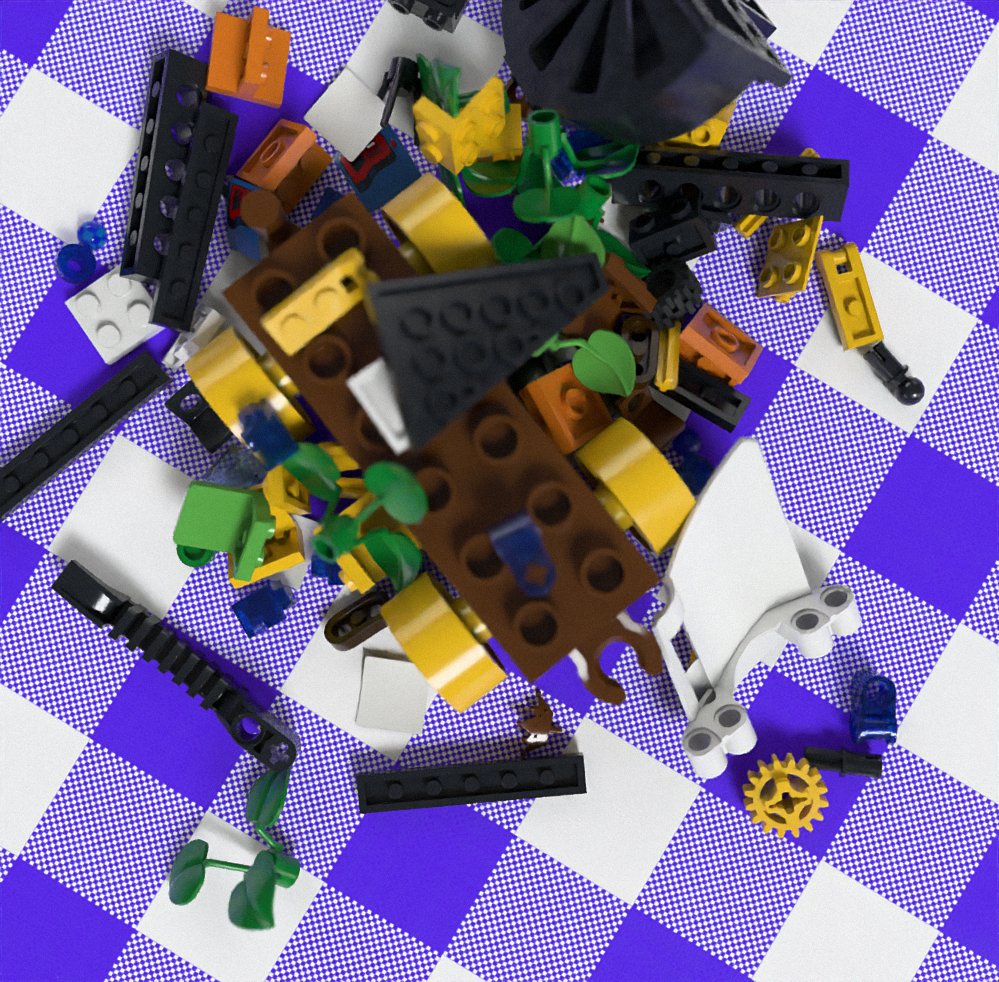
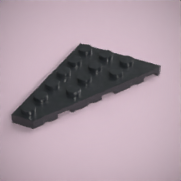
(468, 330)

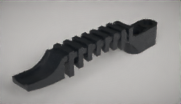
(231, 703)

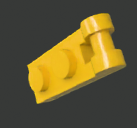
(849, 297)
(319, 302)

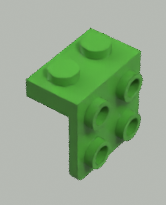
(226, 521)

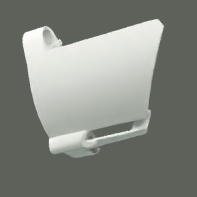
(738, 597)

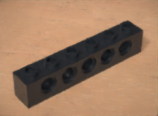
(169, 74)
(736, 182)

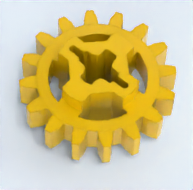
(768, 799)

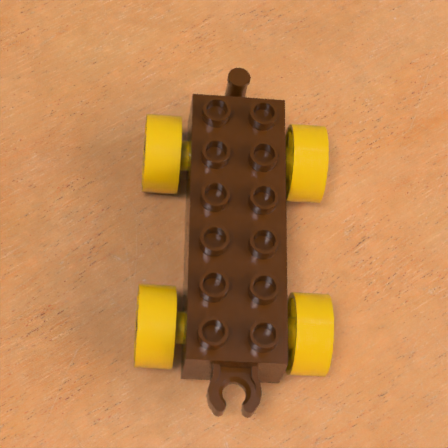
(471, 472)

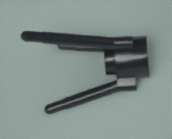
(400, 81)

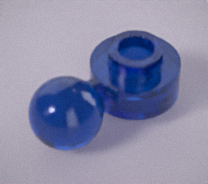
(91, 237)
(695, 469)

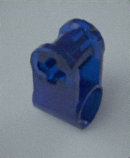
(519, 546)
(872, 716)

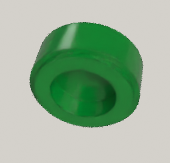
(195, 556)

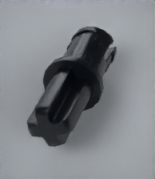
(844, 761)

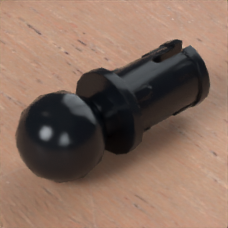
(907, 389)

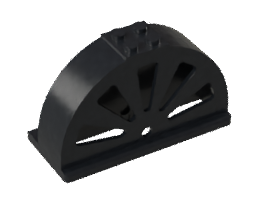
(638, 65)

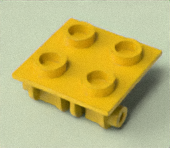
(789, 259)

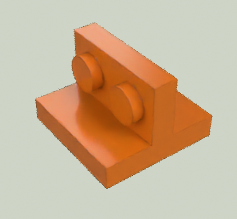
(248, 58)
(286, 163)
(718, 347)
(566, 409)

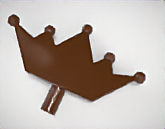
(538, 726)

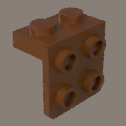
(624, 295)

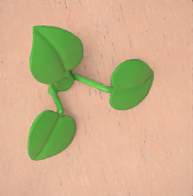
(606, 359)

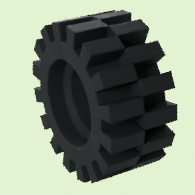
(681, 292)

